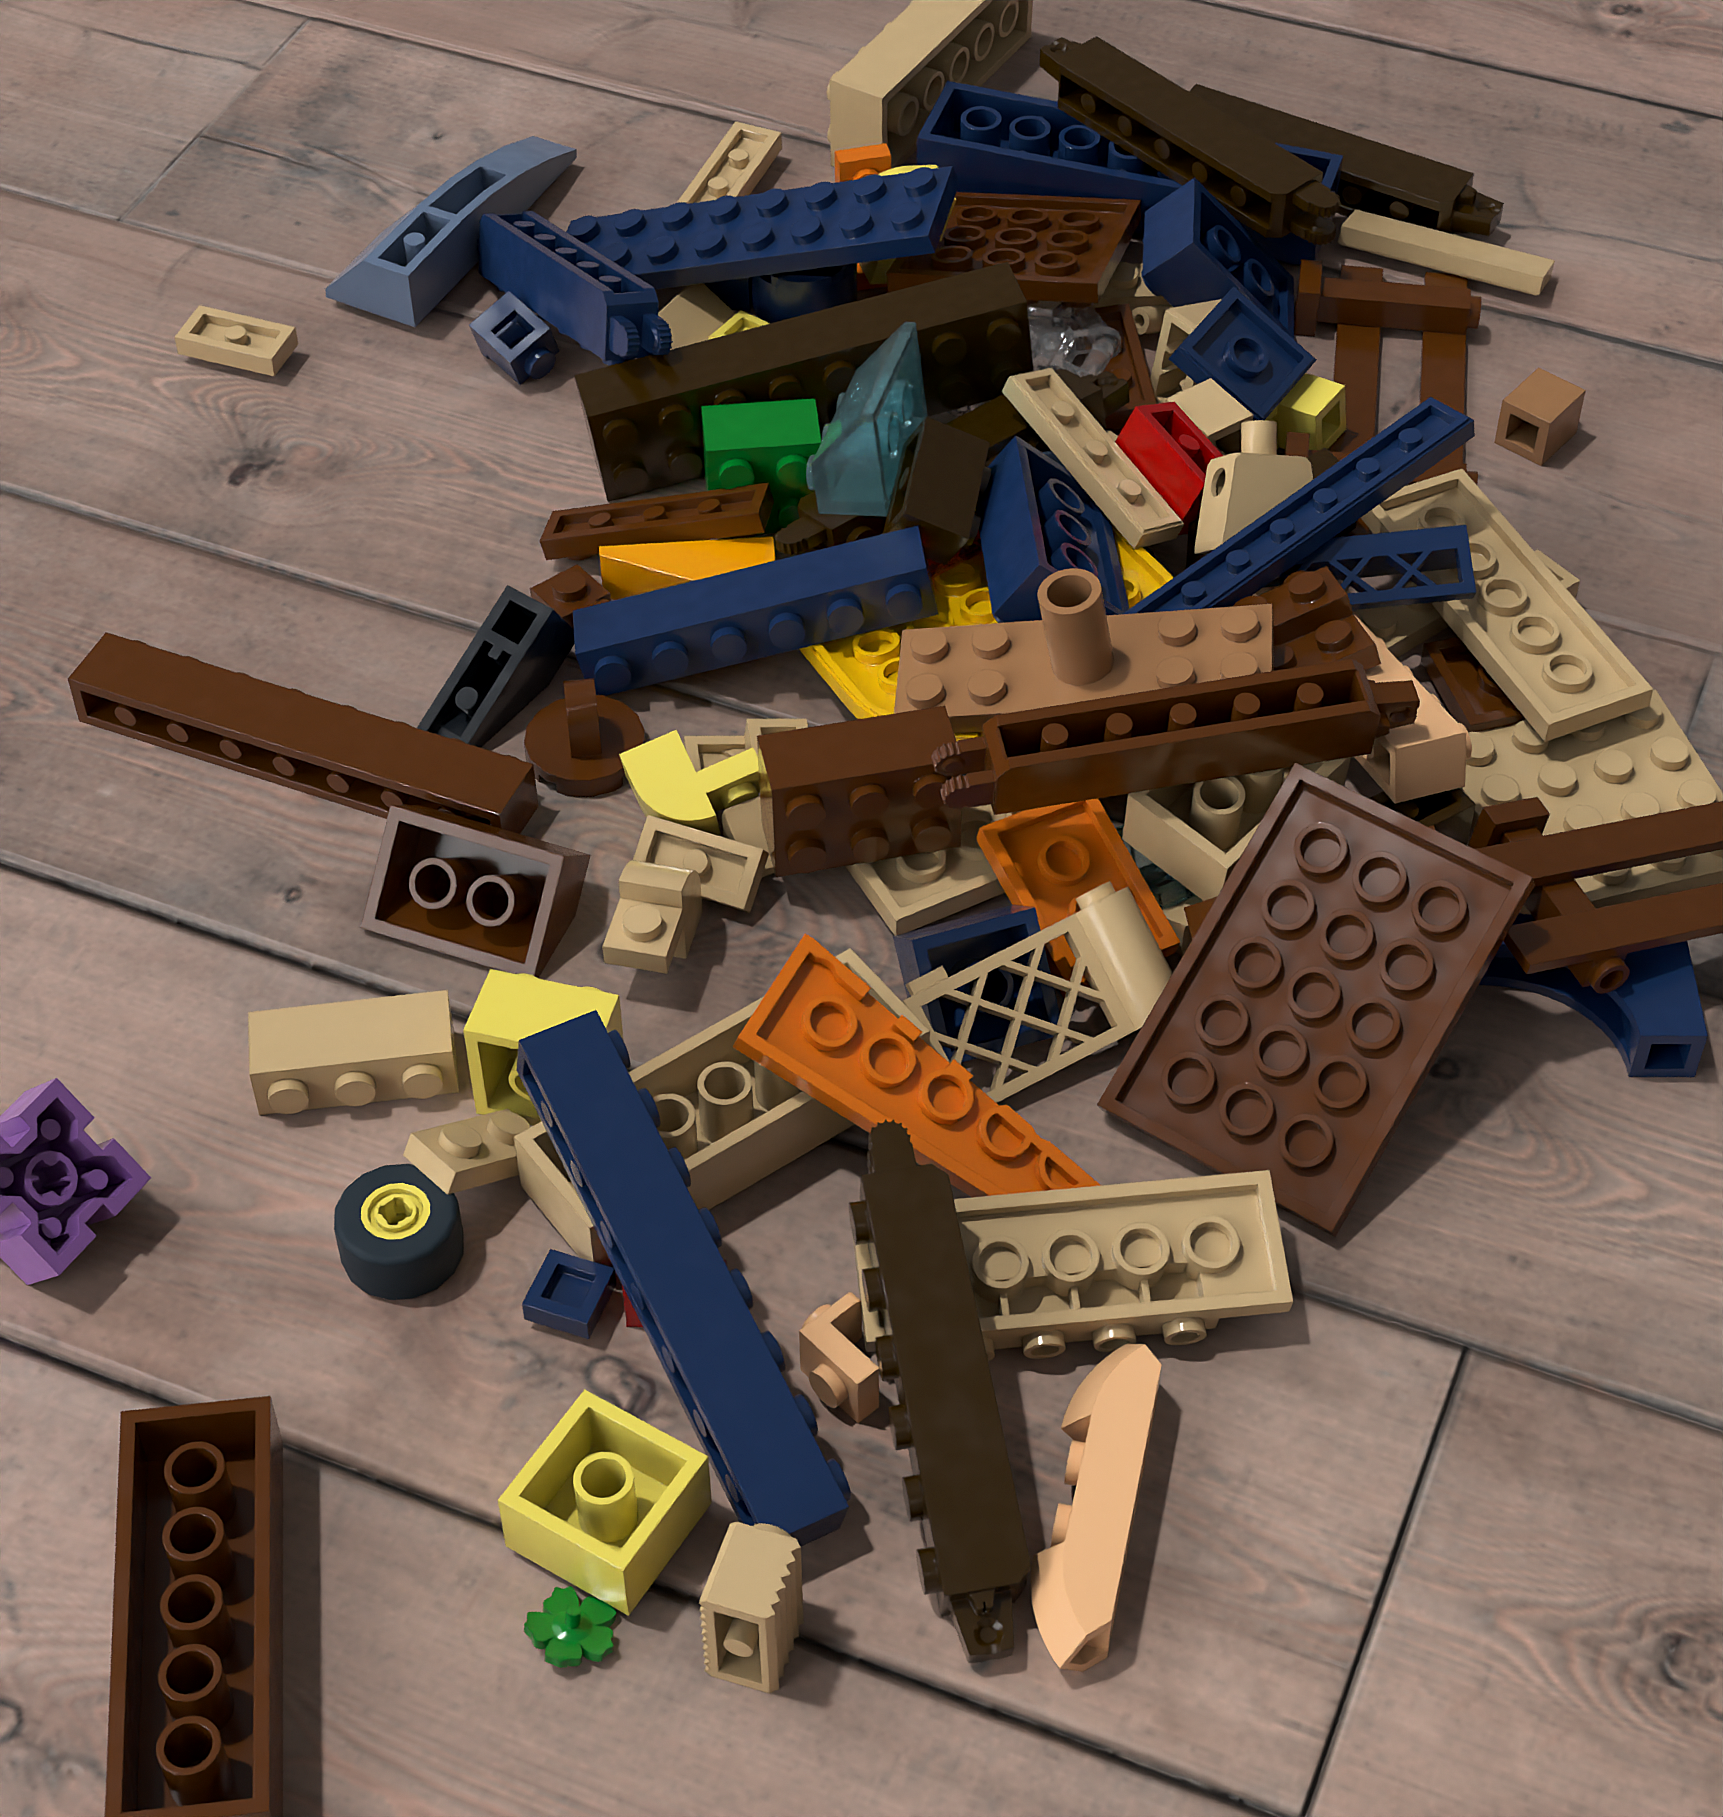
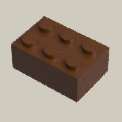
(855, 791)

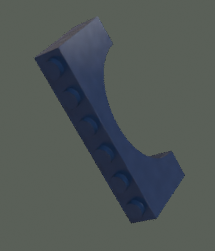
(1649, 1018)

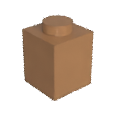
(1539, 416)

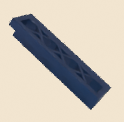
(1394, 554)

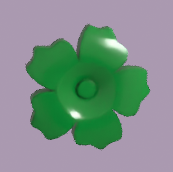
(571, 1629)

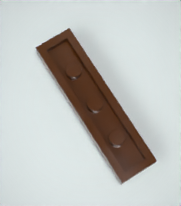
(673, 518)

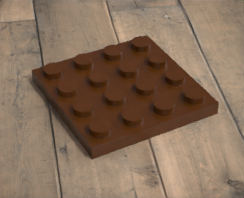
(1053, 244)

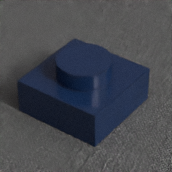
(569, 1294)

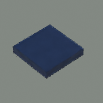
(1244, 355)

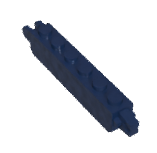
(572, 287)

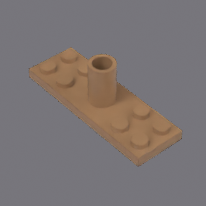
(1075, 654)

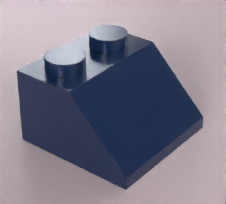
(963, 944)

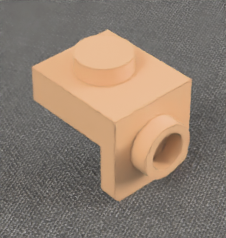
(834, 1364)

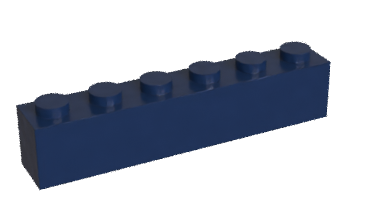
(755, 612)

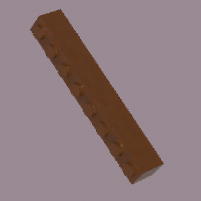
(295, 737)

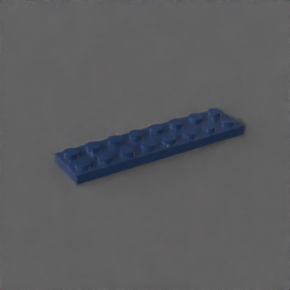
(777, 229)

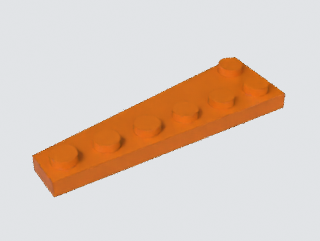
(870, 1066)

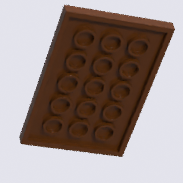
(1316, 996)

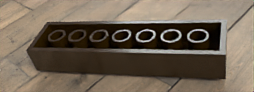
(649, 409)

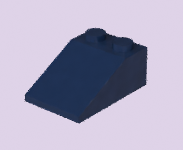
(1201, 251)

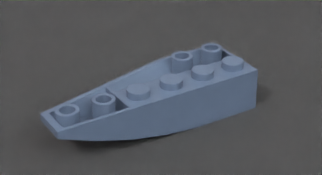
(436, 241)

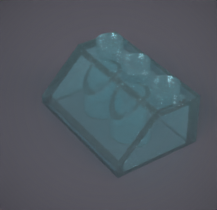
(866, 437)

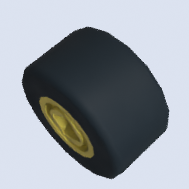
(398, 1233)

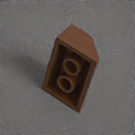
(473, 889)

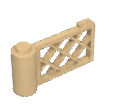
(1111, 951)

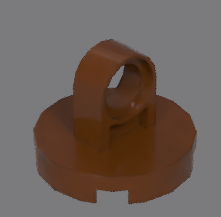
(580, 741)

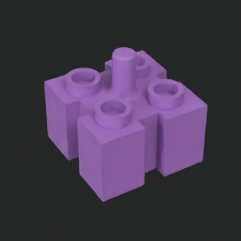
(56, 1181)

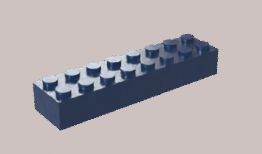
(1033, 148)

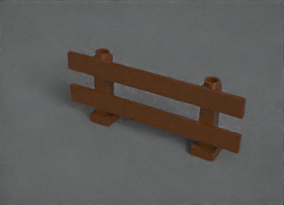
(1361, 306)
(1566, 922)

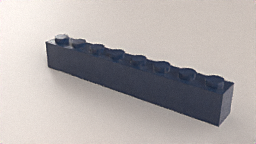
(679, 1282)

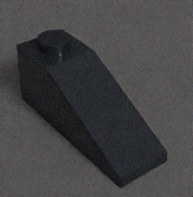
(500, 670)

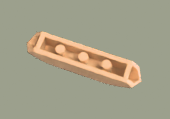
(1082, 1573)

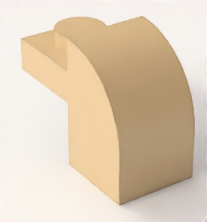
(653, 916)

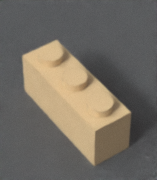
(352, 1052)

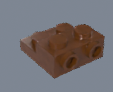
(1314, 622)

